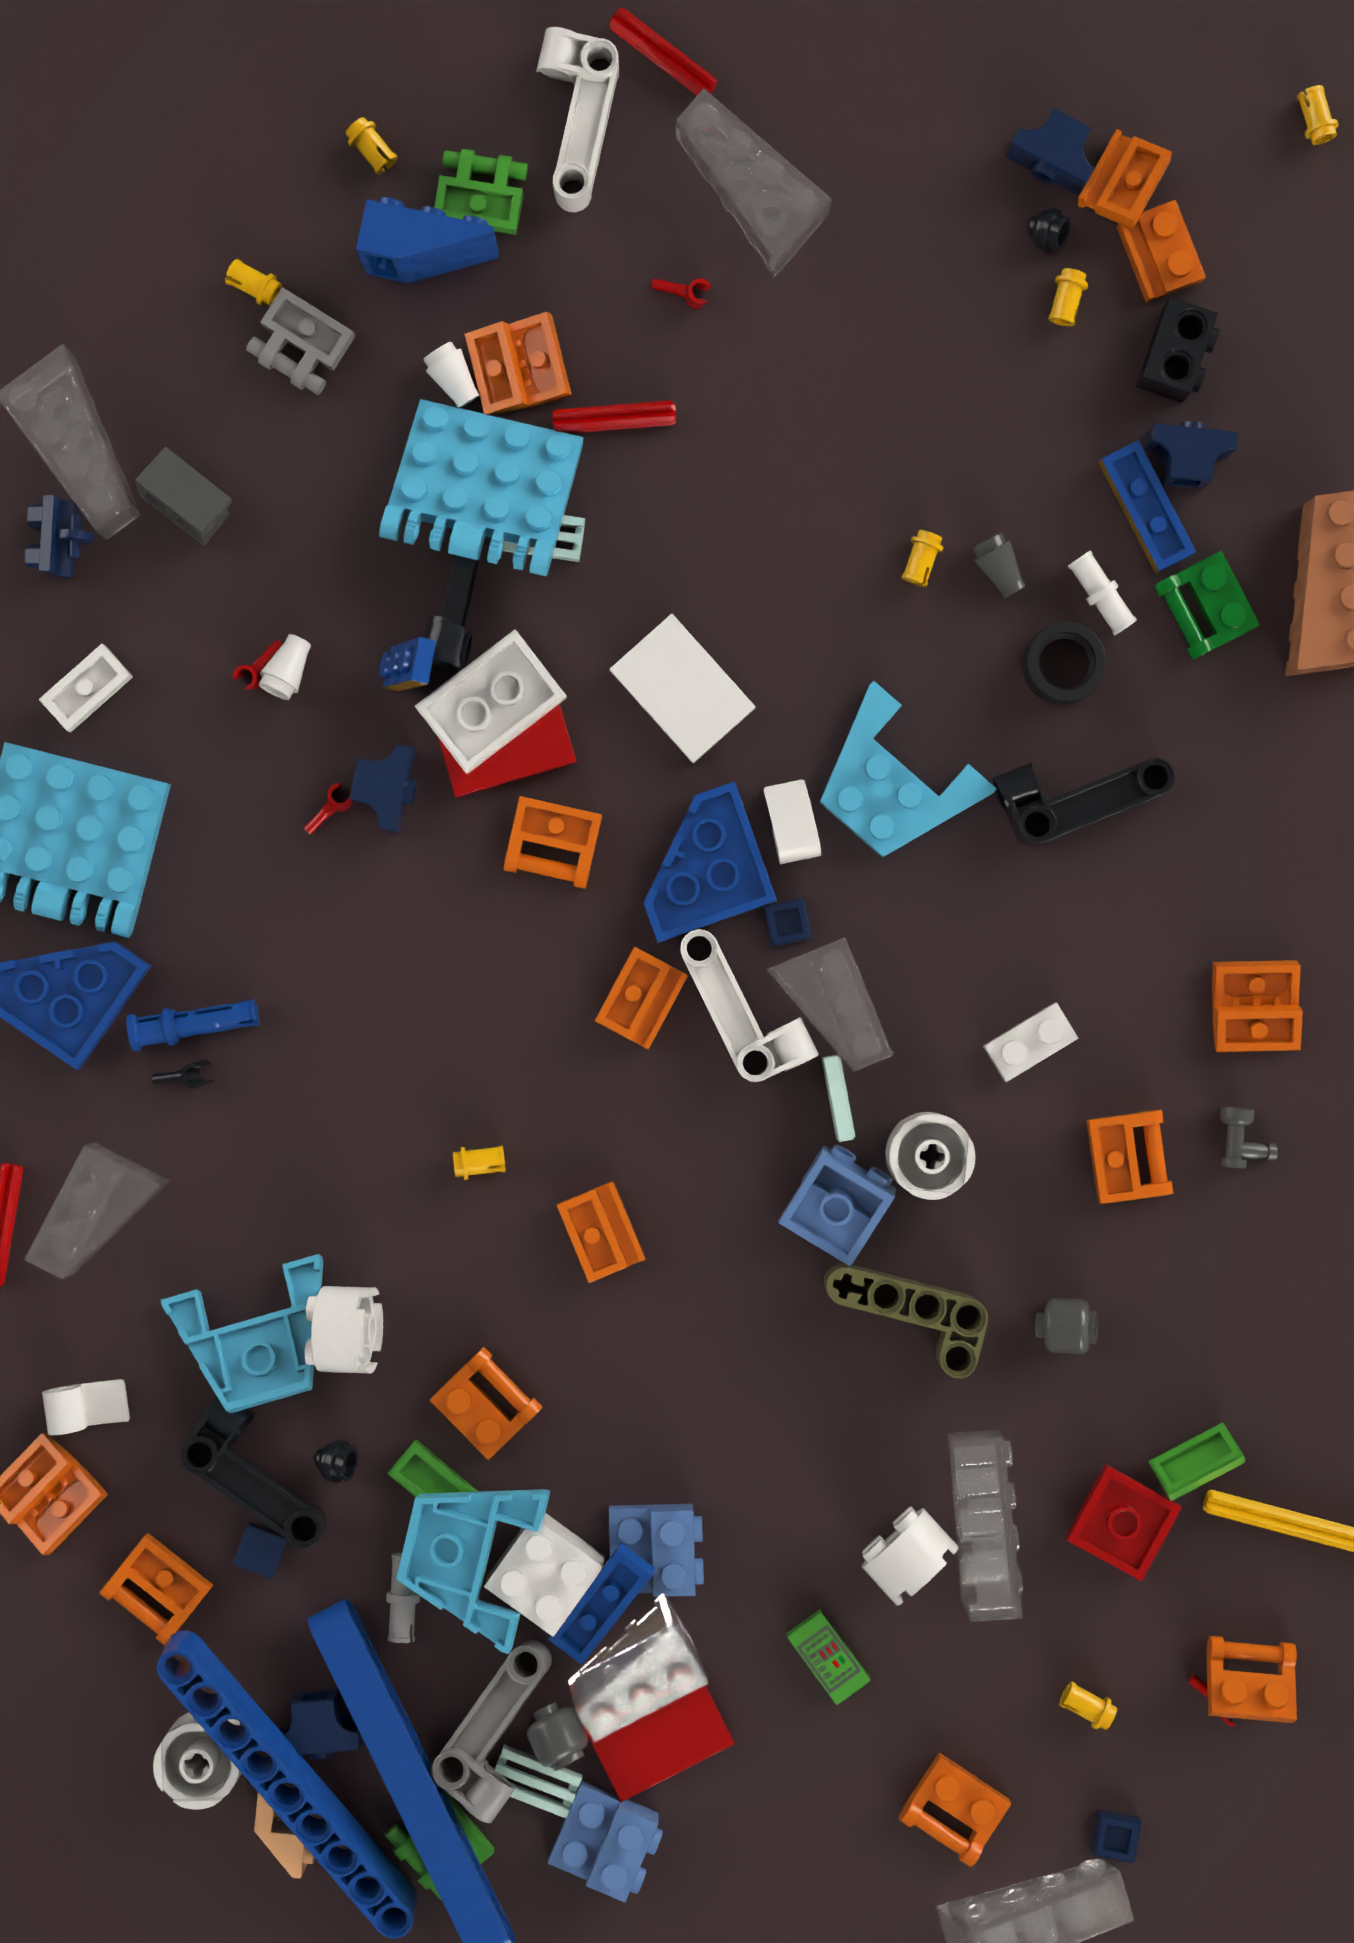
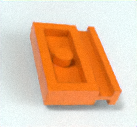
(1124, 179)
(1161, 252)
(641, 998)
(601, 1231)

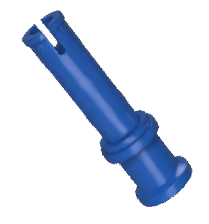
(173, 1025)

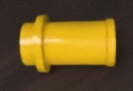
(1317, 115)
(370, 144)
(253, 282)
(1067, 296)
(922, 557)
(478, 1161)
(1088, 1706)

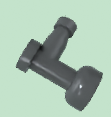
(1236, 1149)

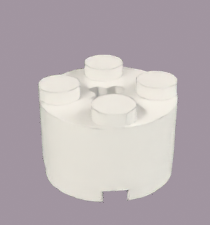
(944, 1174)
(344, 1329)
(908, 1555)
(183, 1773)

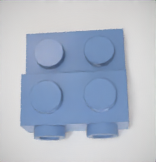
(838, 1203)
(665, 1540)
(606, 1841)

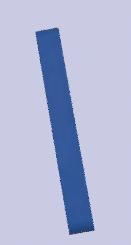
(285, 1765)
(409, 1775)

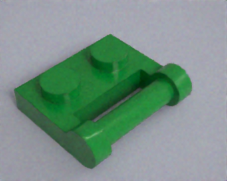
(1218, 600)

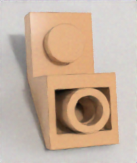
(281, 1840)

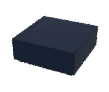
(787, 922)
(260, 1550)
(1116, 1836)

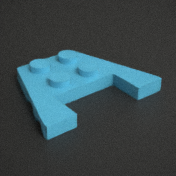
(880, 795)
(255, 1357)
(451, 1548)

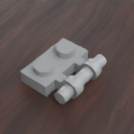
(306, 329)

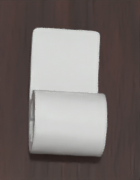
(792, 822)
(85, 1404)

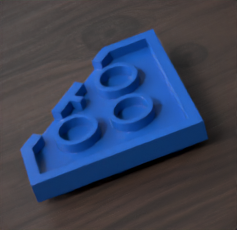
(709, 868)
(69, 996)

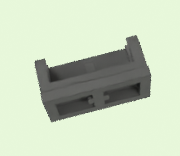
(183, 496)

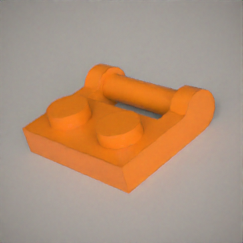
(556, 828)
(1116, 1158)
(476, 1412)
(162, 1577)
(1248, 1693)
(962, 1797)

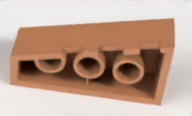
(1324, 587)

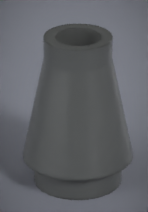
(998, 562)

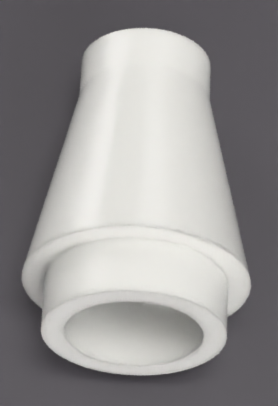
(451, 373)
(285, 668)

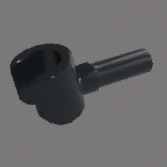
(188, 1075)

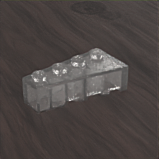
(754, 182)
(65, 429)
(985, 1526)
(1043, 1910)

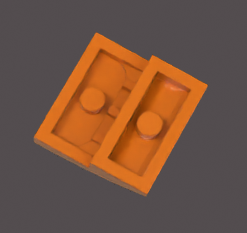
(518, 364)
(1256, 1006)
(47, 1493)

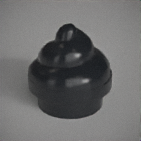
(1049, 229)
(337, 1461)

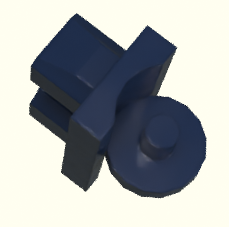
(59, 536)

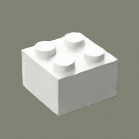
(545, 1573)

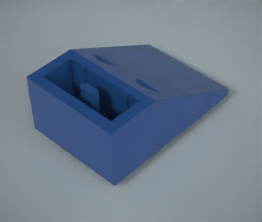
(420, 244)

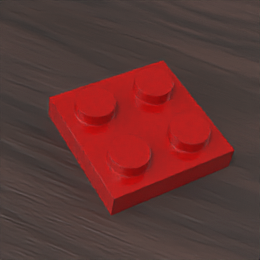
(1123, 1522)

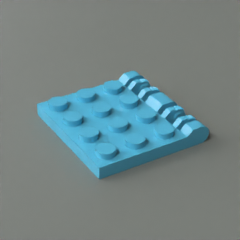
(483, 482)
(77, 832)

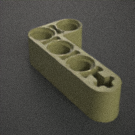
(903, 1309)

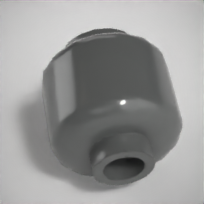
(1067, 1326)
(557, 1736)

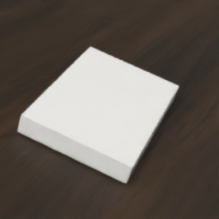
(682, 688)
(491, 701)

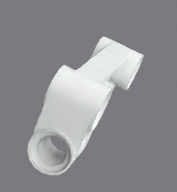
(568, 58)
(783, 1047)

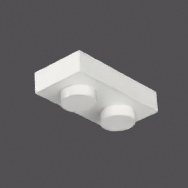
(86, 688)
(1030, 1042)

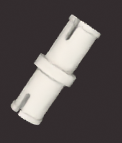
(1102, 592)

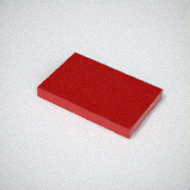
(533, 752)
(663, 1743)

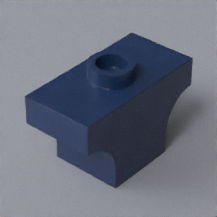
(1054, 152)
(1189, 451)
(386, 786)
(321, 1725)

